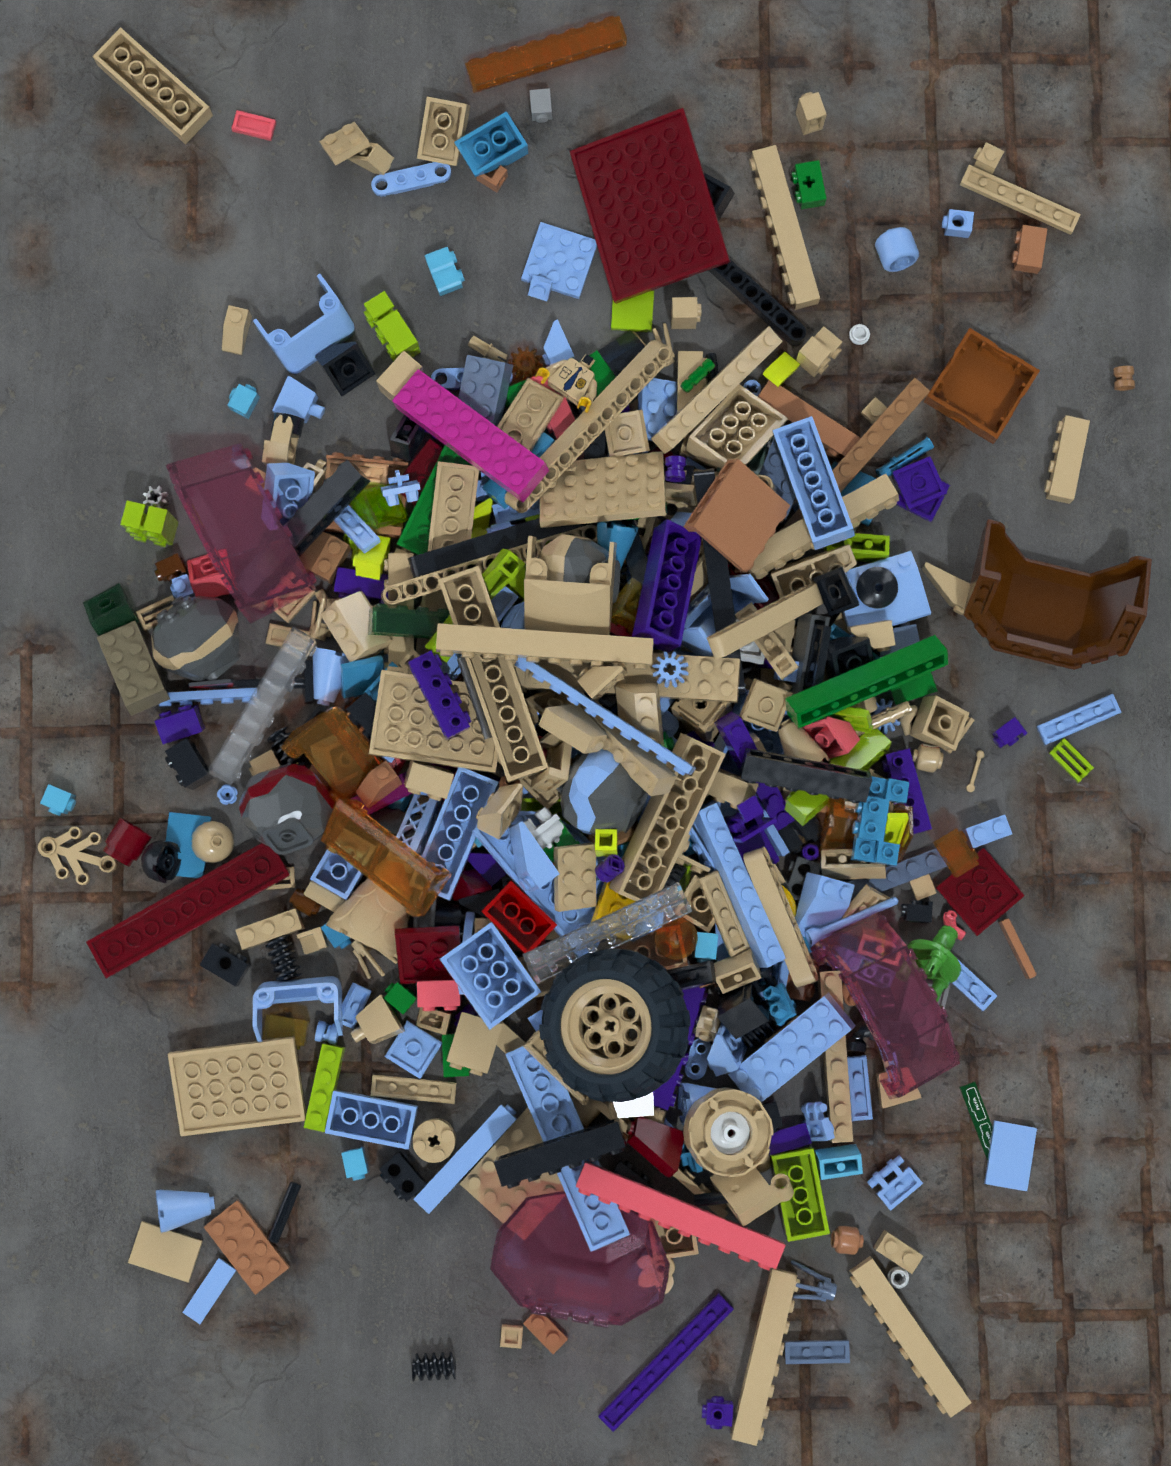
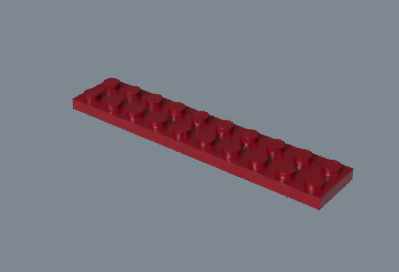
(187, 909)

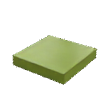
(634, 314)

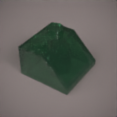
(109, 610)

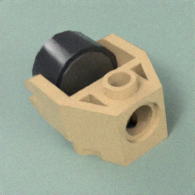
(283, 444)

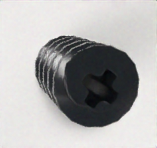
(279, 738)
(283, 958)
(755, 1034)
(433, 1366)

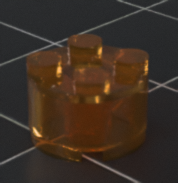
(685, 945)

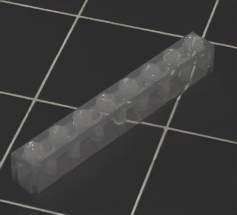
(262, 705)
(608, 931)

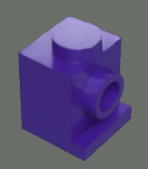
(1008, 733)

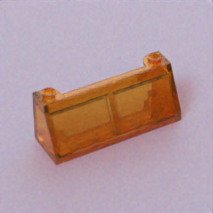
(383, 857)

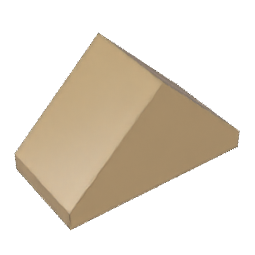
(435, 1021)

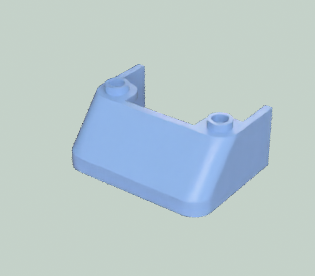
(330, 329)
(700, 618)
(320, 988)

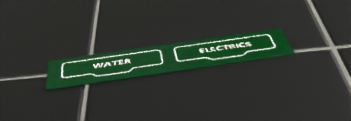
(978, 1115)

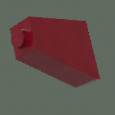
(657, 1143)

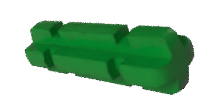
(697, 375)

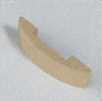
(772, 648)

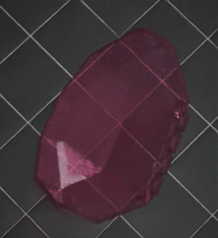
(551, 1269)

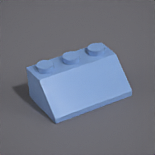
(289, 487)

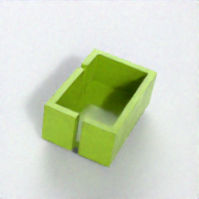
(390, 327)
(155, 526)

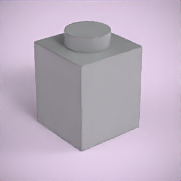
(540, 105)

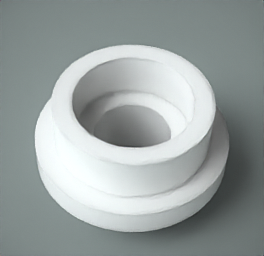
(901, 1283)

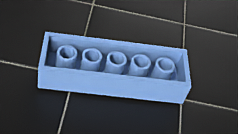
(813, 483)
(452, 835)
(792, 1048)

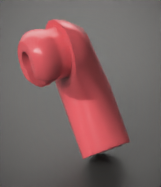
(949, 919)

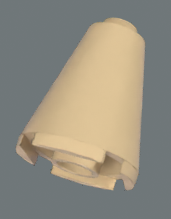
(799, 743)

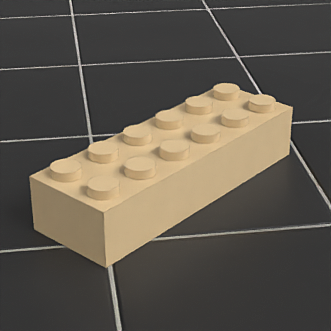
(153, 85)

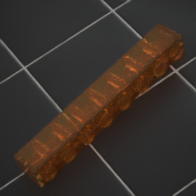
(546, 53)

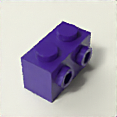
(179, 724)

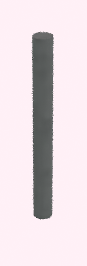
(474, 698)

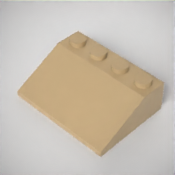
(735, 429)

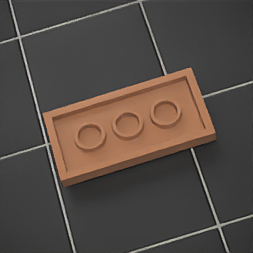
(246, 1247)

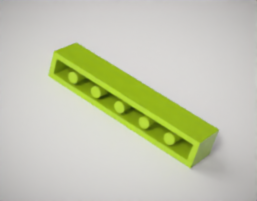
(862, 756)

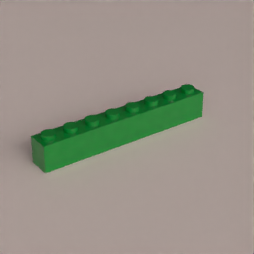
(866, 681)

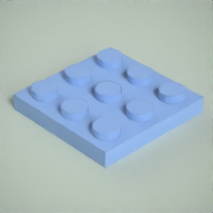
(561, 258)

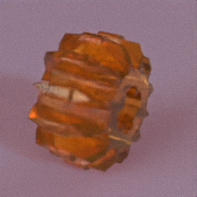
(517, 363)

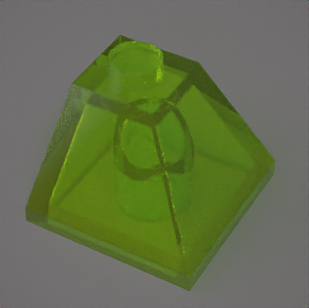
(375, 511)

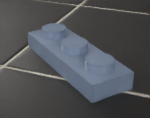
(817, 1352)

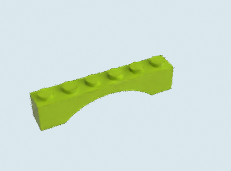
(496, 577)

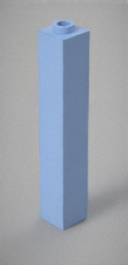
(466, 1157)

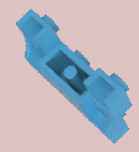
(872, 820)

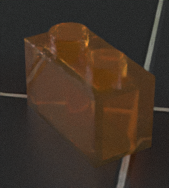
(956, 852)

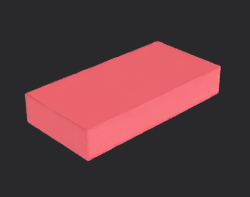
(254, 125)

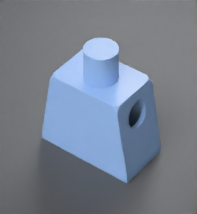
(298, 401)

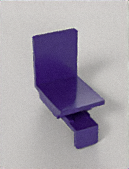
(748, 828)

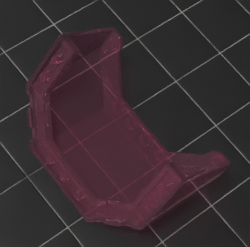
(241, 530)
(892, 1001)

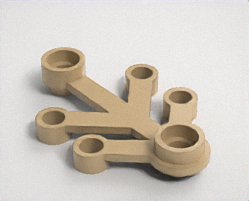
(73, 854)

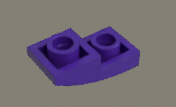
(789, 1138)

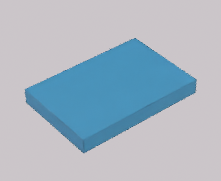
(180, 831)

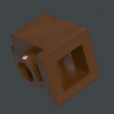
(170, 568)

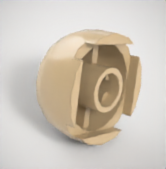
(212, 841)

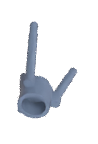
(824, 1289)

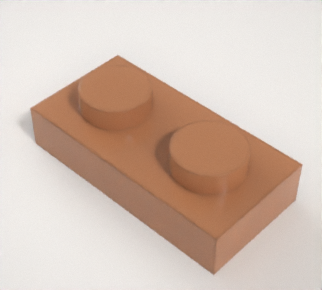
(546, 1332)

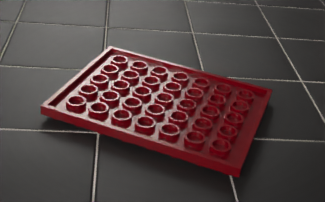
(649, 206)

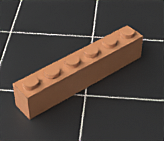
(834, 437)

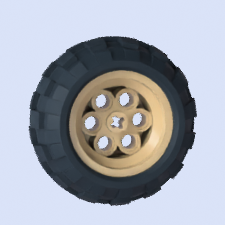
(659, 1022)

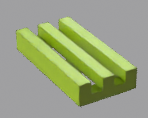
(1076, 754)

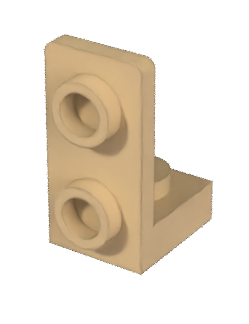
(695, 866)

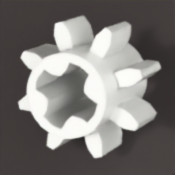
(150, 497)

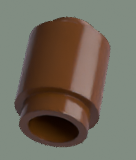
(304, 903)

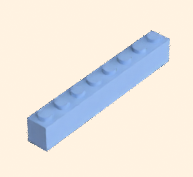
(738, 886)

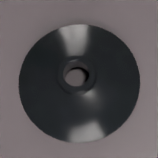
(866, 587)

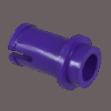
(814, 850)

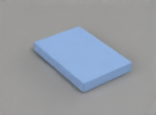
(1010, 1155)

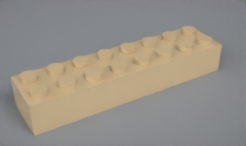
(667, 822)

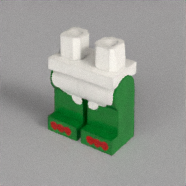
(550, 832)

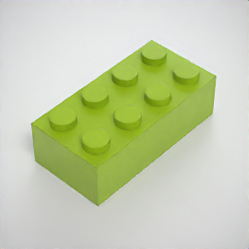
(805, 1212)

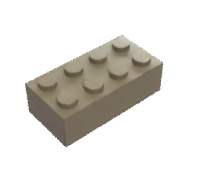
(133, 668)

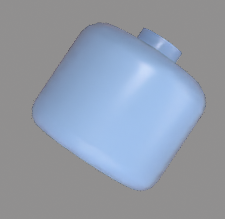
(896, 249)

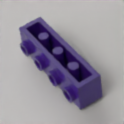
(439, 695)
(901, 767)

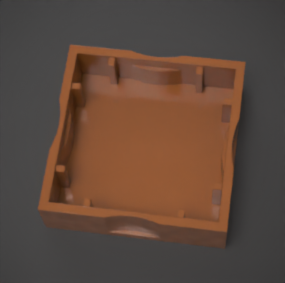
(981, 386)

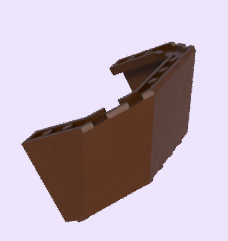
(1052, 609)

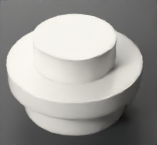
(859, 334)

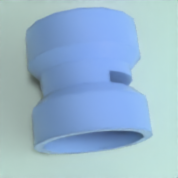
(331, 1035)

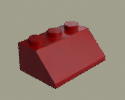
(519, 918)

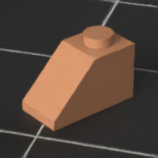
(378, 784)

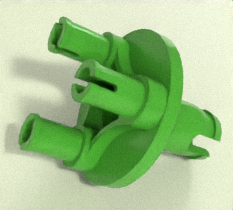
(937, 959)

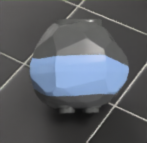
(600, 794)

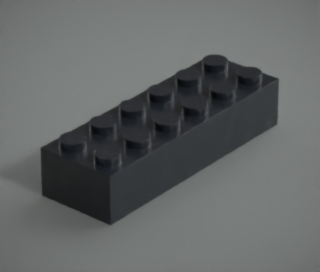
(560, 1152)

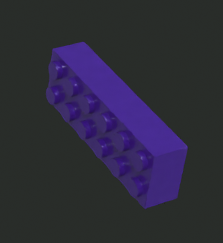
(667, 585)

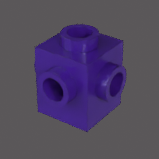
(721, 1419)

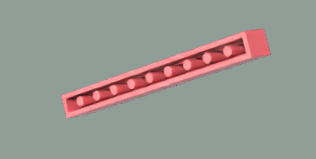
(680, 1215)

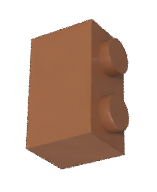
(1030, 249)

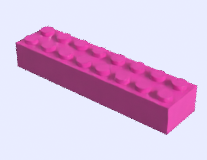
(470, 435)

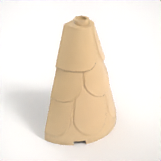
(371, 918)

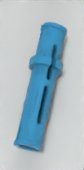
(924, 446)

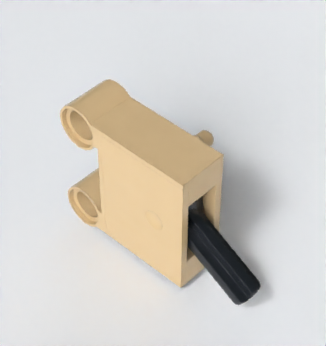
(748, 1194)

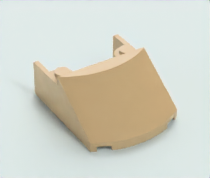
(568, 605)

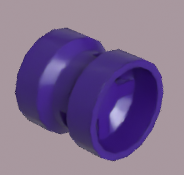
(675, 469)
(609, 868)

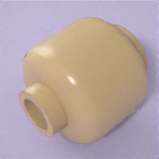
(927, 758)

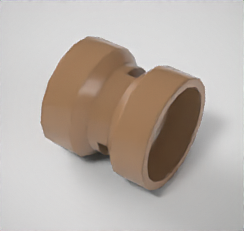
(1124, 378)

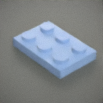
(658, 404)

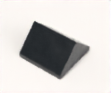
(836, 591)

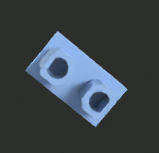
(409, 488)

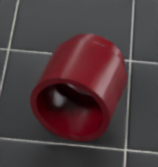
(126, 842)

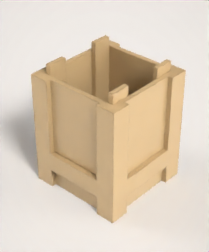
(700, 720)

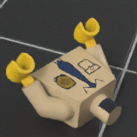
(572, 380)

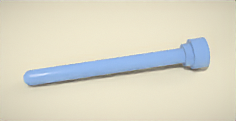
(814, 935)

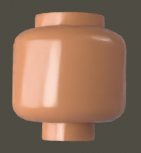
(846, 1240)

